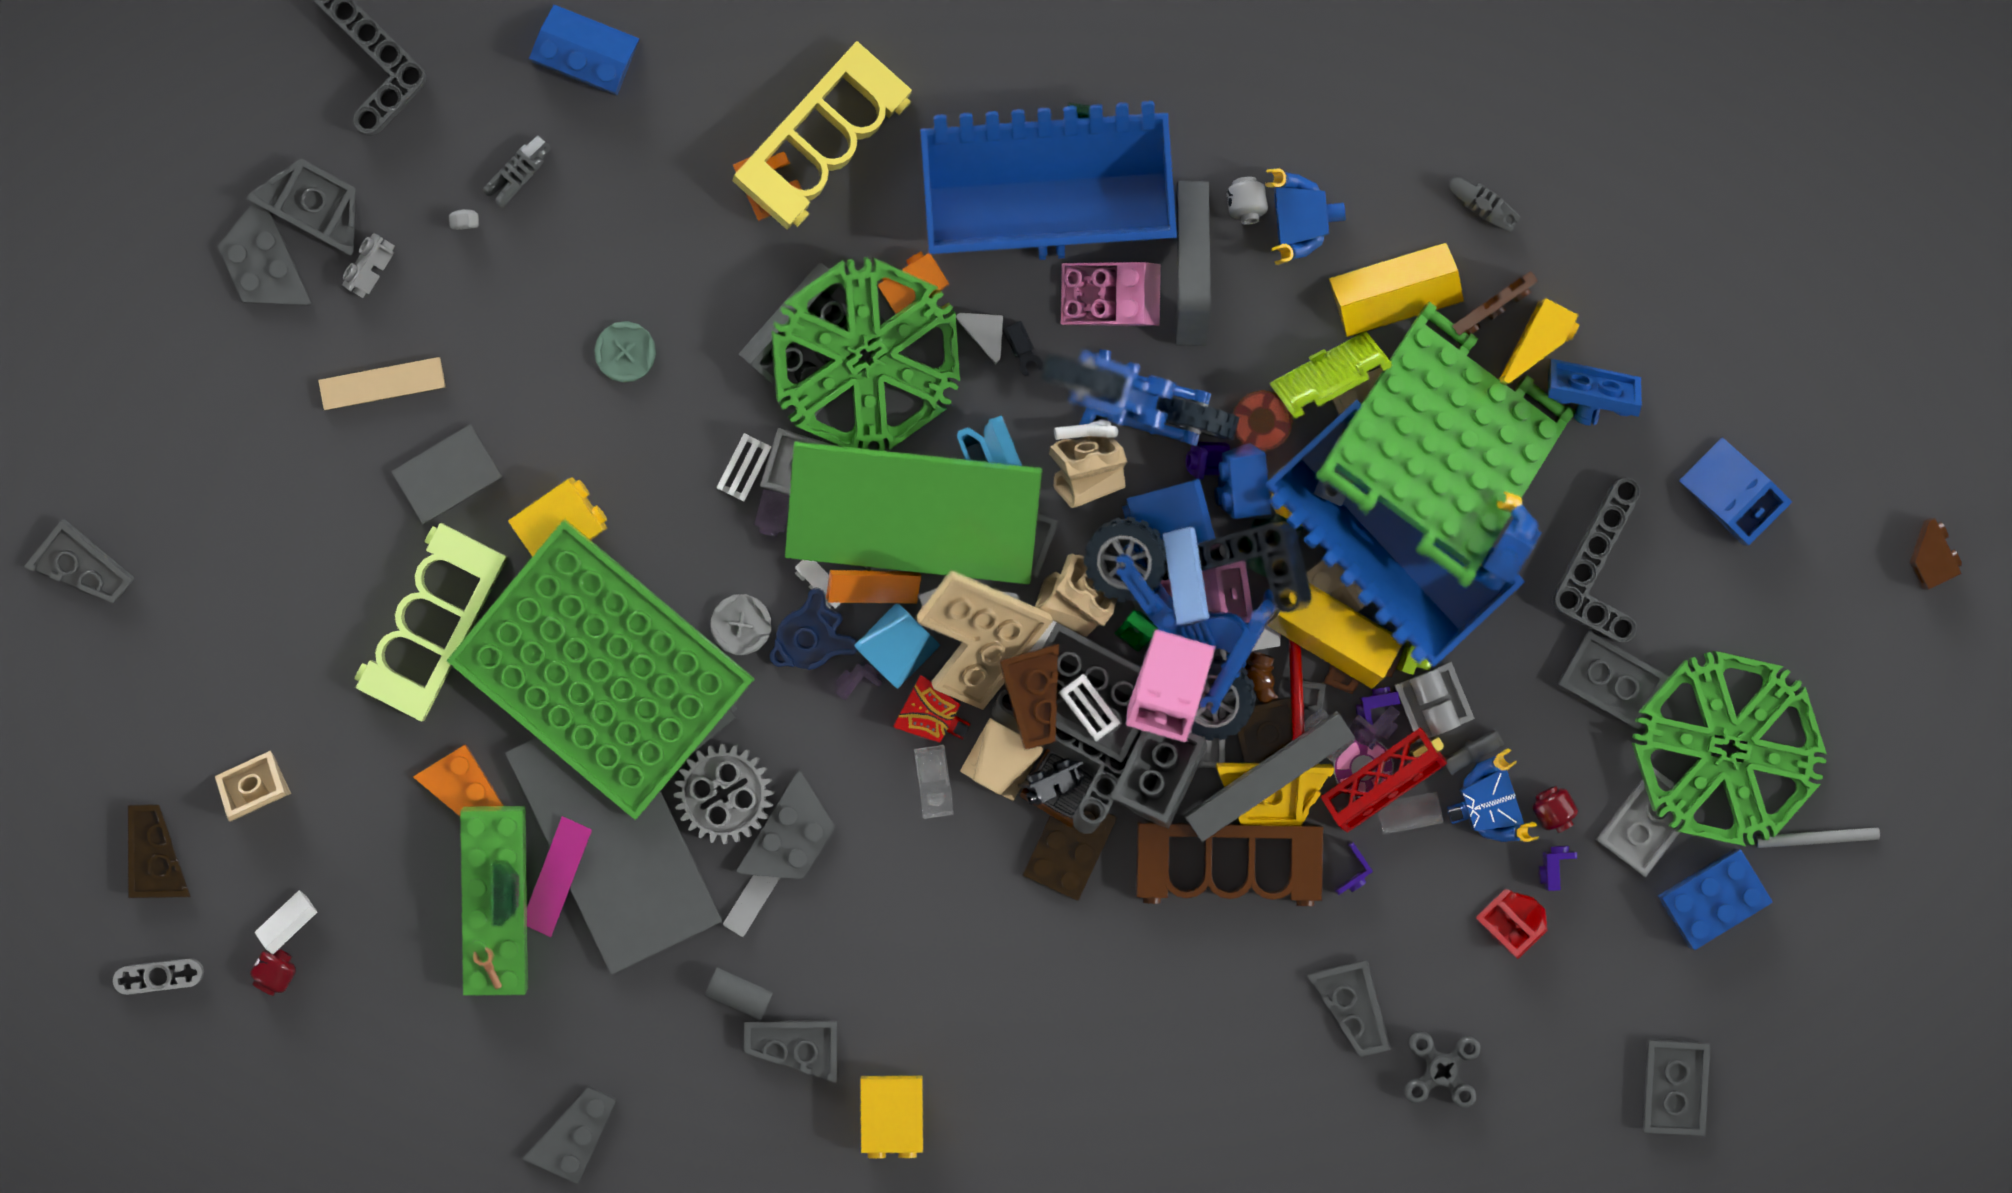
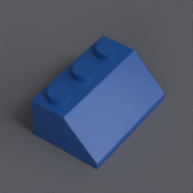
(584, 49)

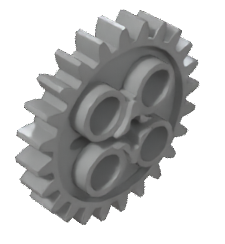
(737, 817)

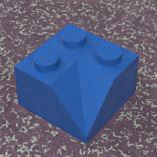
(1242, 482)

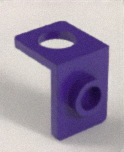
(1358, 880)

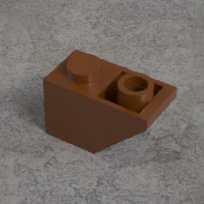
(1932, 557)

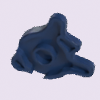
(810, 635)

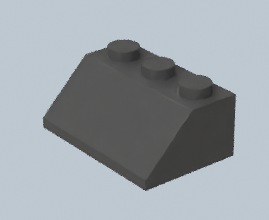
(1158, 775)

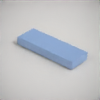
(1185, 576)

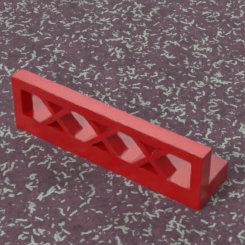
(1388, 790)

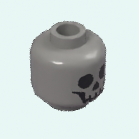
(1247, 200)

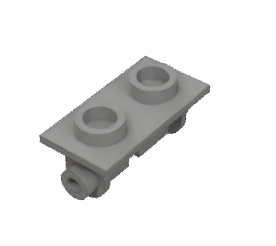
(370, 254)

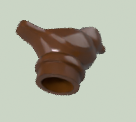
(1259, 669)

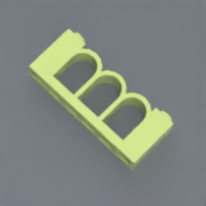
(399, 691)

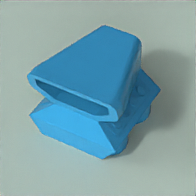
(993, 447)
(897, 645)

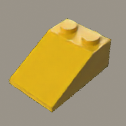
(1545, 331)

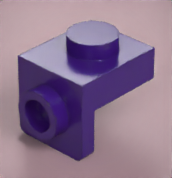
(1205, 458)
(1380, 698)
(1550, 872)

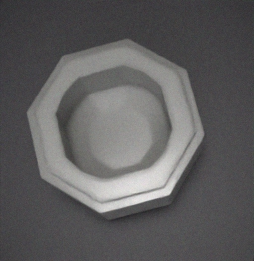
(463, 219)

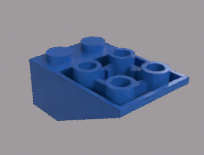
(1735, 492)

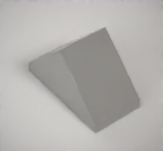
(985, 331)

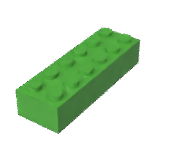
(488, 836)

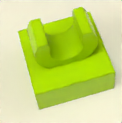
(1408, 664)

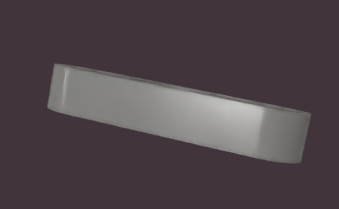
(136, 987)

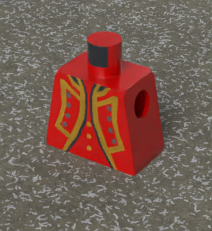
(930, 713)

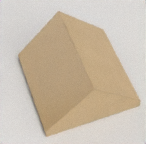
(251, 786)

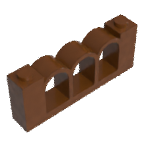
(1305, 861)

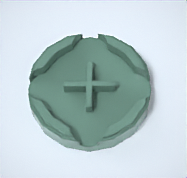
(625, 351)

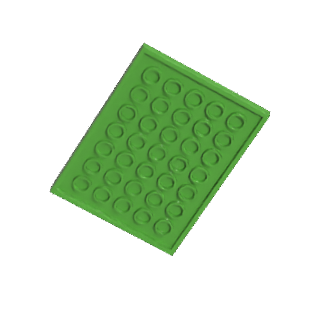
(600, 669)

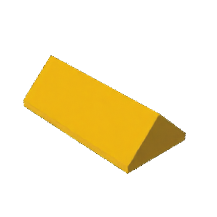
(1396, 289)
(1339, 637)

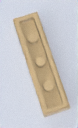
(382, 383)

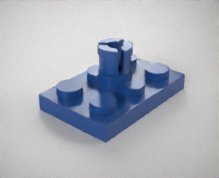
(1593, 390)

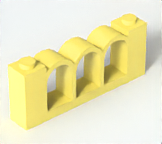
(867, 76)

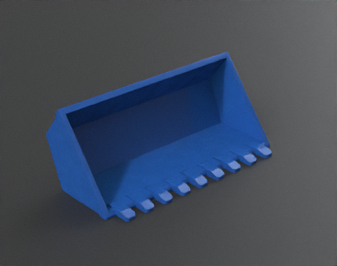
(1048, 180)
(1382, 557)

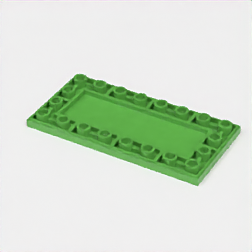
(912, 512)

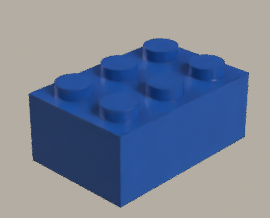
(1715, 899)

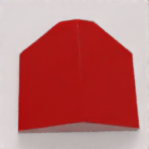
(1514, 921)

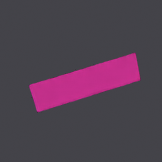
(557, 876)

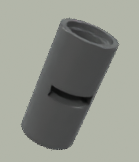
(738, 993)

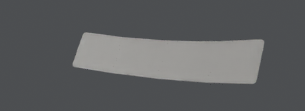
(750, 903)

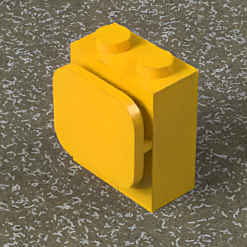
(564, 502)
(891, 1116)

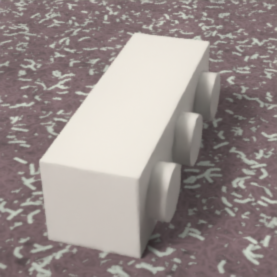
(815, 576)

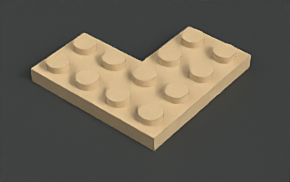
(990, 630)

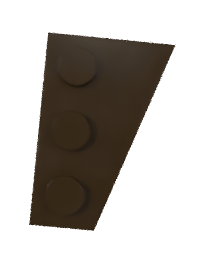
(151, 856)

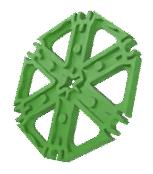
(886, 362)
(1747, 726)

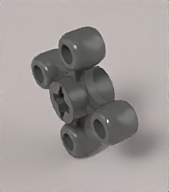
(1452, 1079)

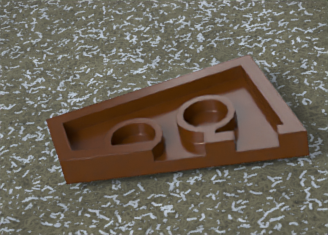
(1494, 306)
(1032, 691)

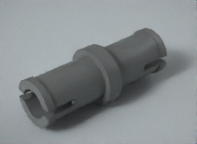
(1473, 751)

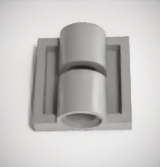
(1434, 701)

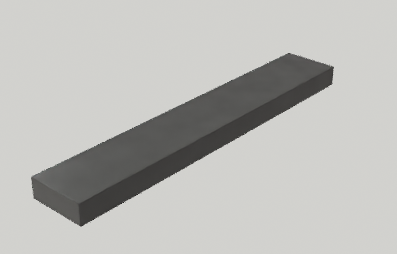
(1269, 776)

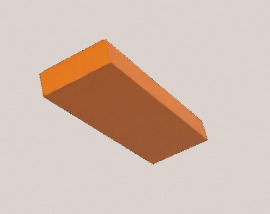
(873, 586)

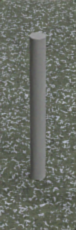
(1819, 837)

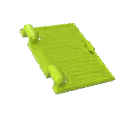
(1330, 373)

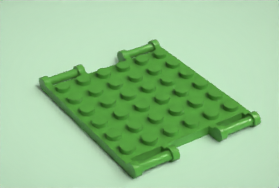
(1444, 444)

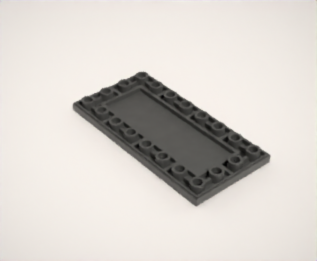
(634, 875)

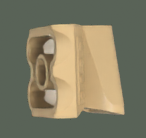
(1088, 468)
(1073, 599)
(1000, 760)

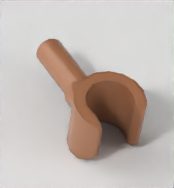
(489, 968)

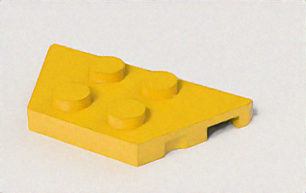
(1287, 805)

